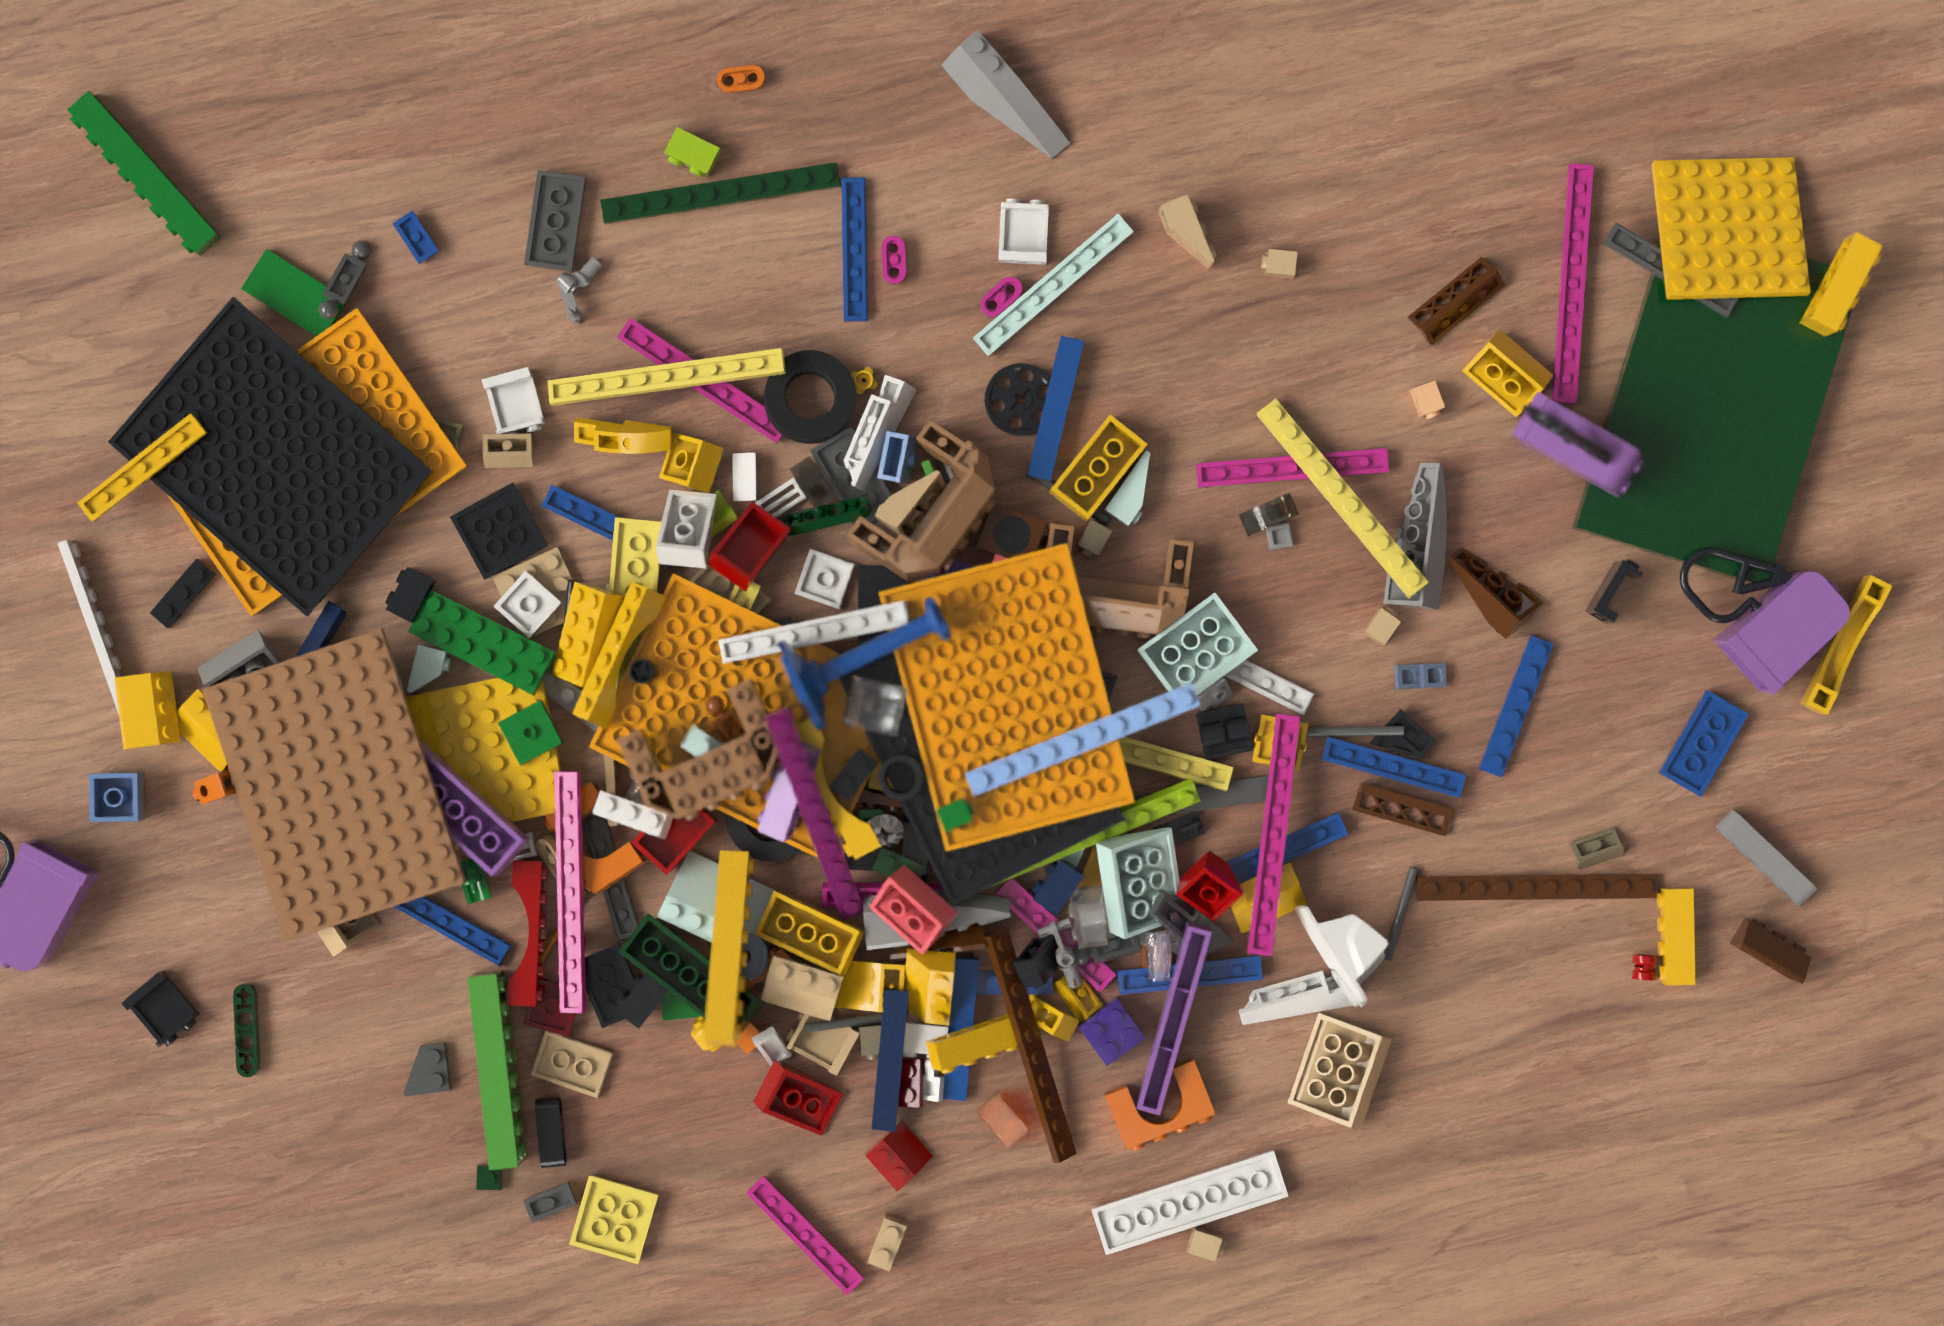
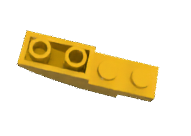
(624, 438)

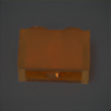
(1003, 1119)

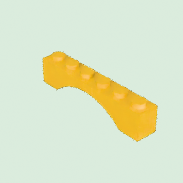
(1832, 668)
(598, 697)
(857, 833)

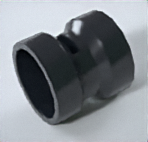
(642, 671)

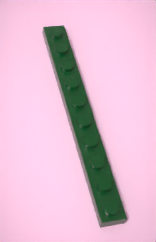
(720, 193)

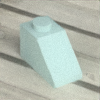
(427, 667)

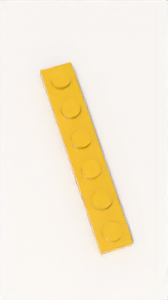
(142, 467)

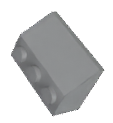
(243, 657)

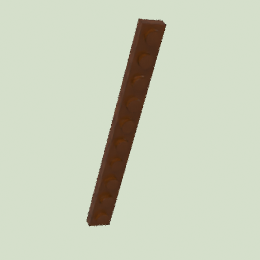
(1536, 887)
(1030, 1047)

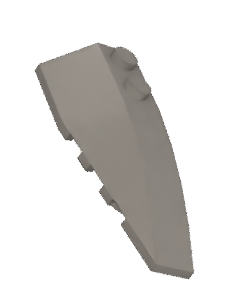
(999, 91)
(1423, 539)
(975, 909)

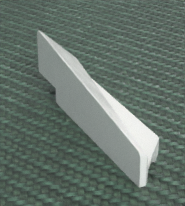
(880, 416)
(1294, 998)

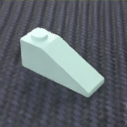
(1129, 497)

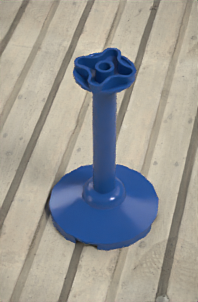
(812, 679)

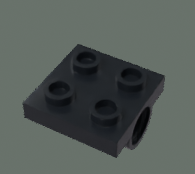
(1224, 731)

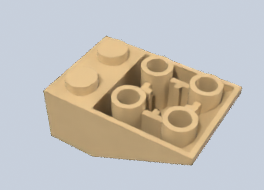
(1182, 225)

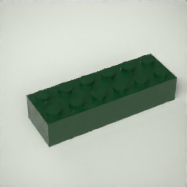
(679, 967)

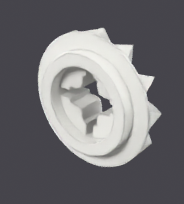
(891, 825)

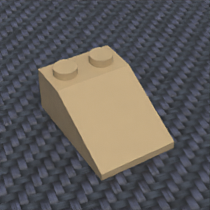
(908, 506)

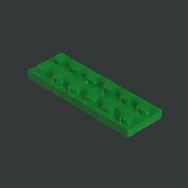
(482, 642)

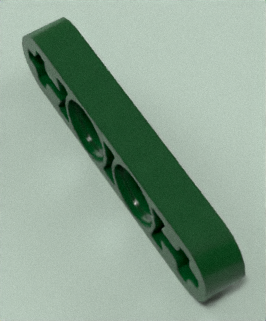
(849, 510)
(250, 1030)

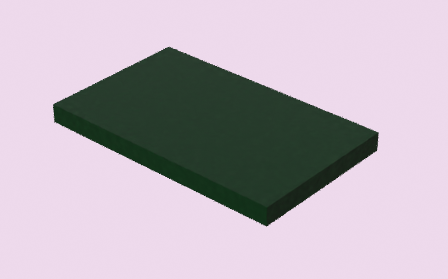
(1719, 424)

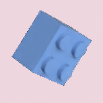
(116, 797)

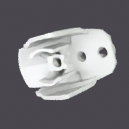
(1348, 949)

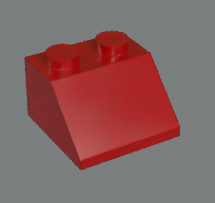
(1210, 886)
(898, 1155)

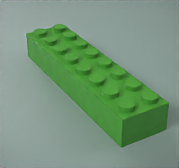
(496, 1070)

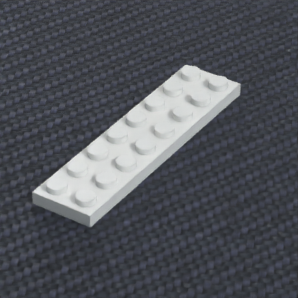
(1189, 1202)

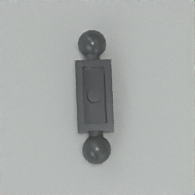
(344, 279)
(1116, 948)

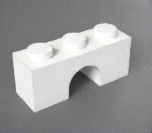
(632, 814)

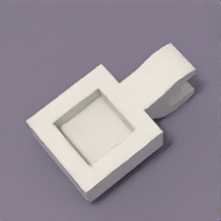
(932, 1084)

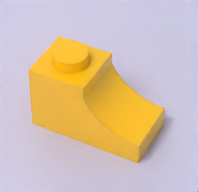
(1053, 1019)

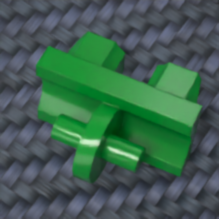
(476, 885)

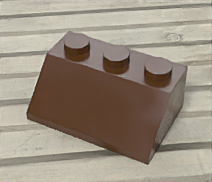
(1772, 950)

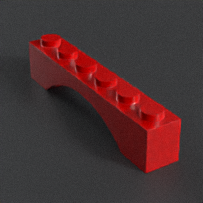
(524, 984)

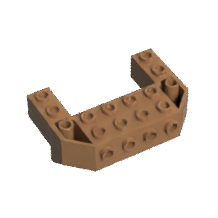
(948, 521)
(1130, 605)
(713, 775)

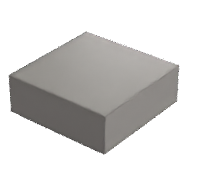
(1279, 536)

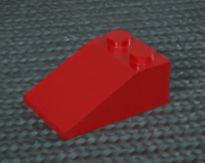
(797, 1098)

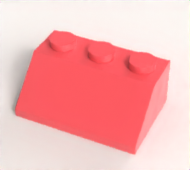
(913, 909)

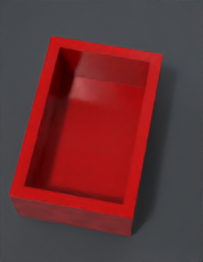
(748, 546)
(679, 841)

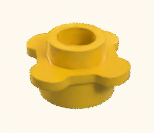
(870, 382)

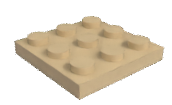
(550, 572)

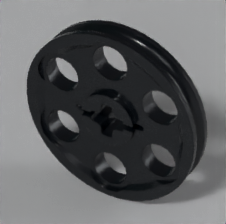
(1022, 411)

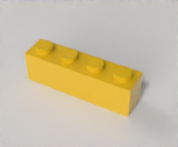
(1677, 936)
(971, 1044)

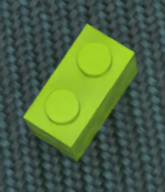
(692, 152)

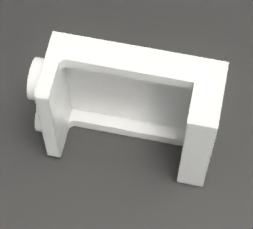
(1023, 232)
(514, 402)

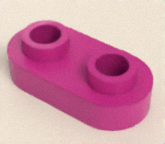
(893, 260)
(1001, 297)

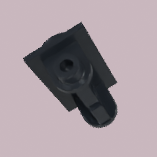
(1184, 827)

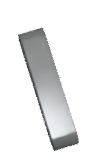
(1766, 858)

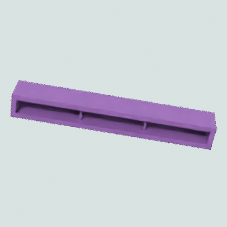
(1173, 1017)

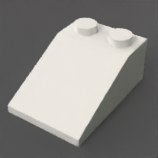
(686, 529)

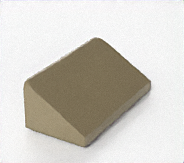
(1597, 848)

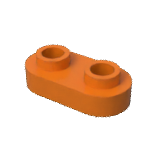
(741, 79)

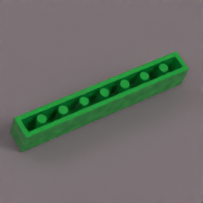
(144, 173)

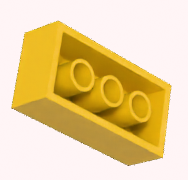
(1841, 284)
(1098, 468)
(585, 631)
(809, 932)

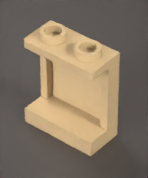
(824, 1047)

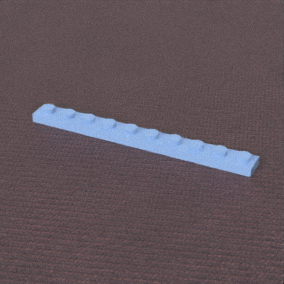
(1082, 739)

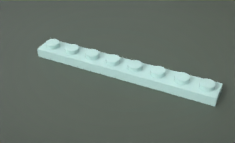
(1053, 285)

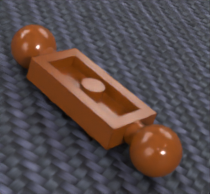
(727, 721)

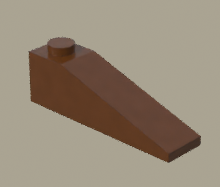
(1499, 600)
(964, 940)

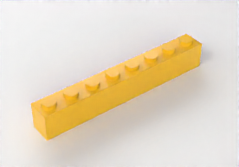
(728, 948)

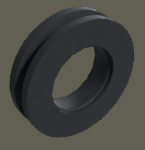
(805, 430)
(757, 847)

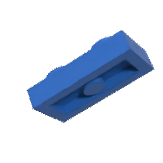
(416, 237)

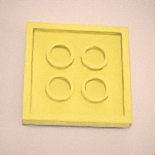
(614, 1219)

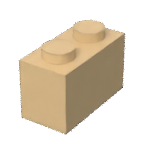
(507, 450)
(887, 1242)

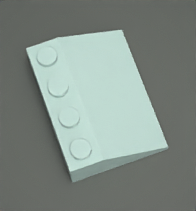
(1198, 647)
(1133, 875)
(693, 898)

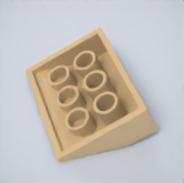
(1339, 1071)

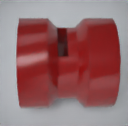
(1644, 967)

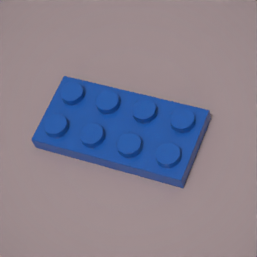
(1703, 743)

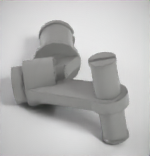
(571, 283)
(1064, 954)

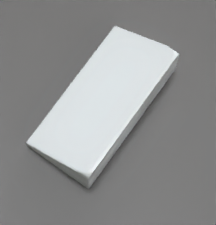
(745, 476)

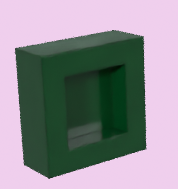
(488, 1179)

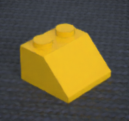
(691, 463)

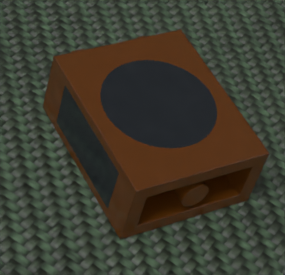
(1011, 532)

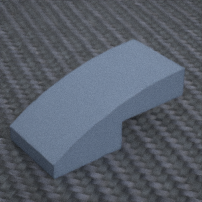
(1420, 676)

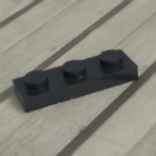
(182, 593)

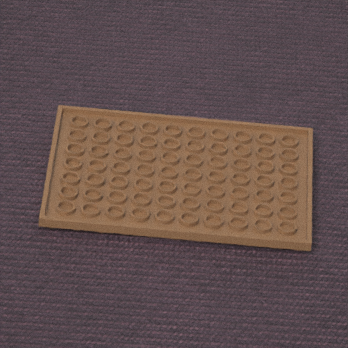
(334, 785)

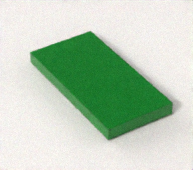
(289, 292)

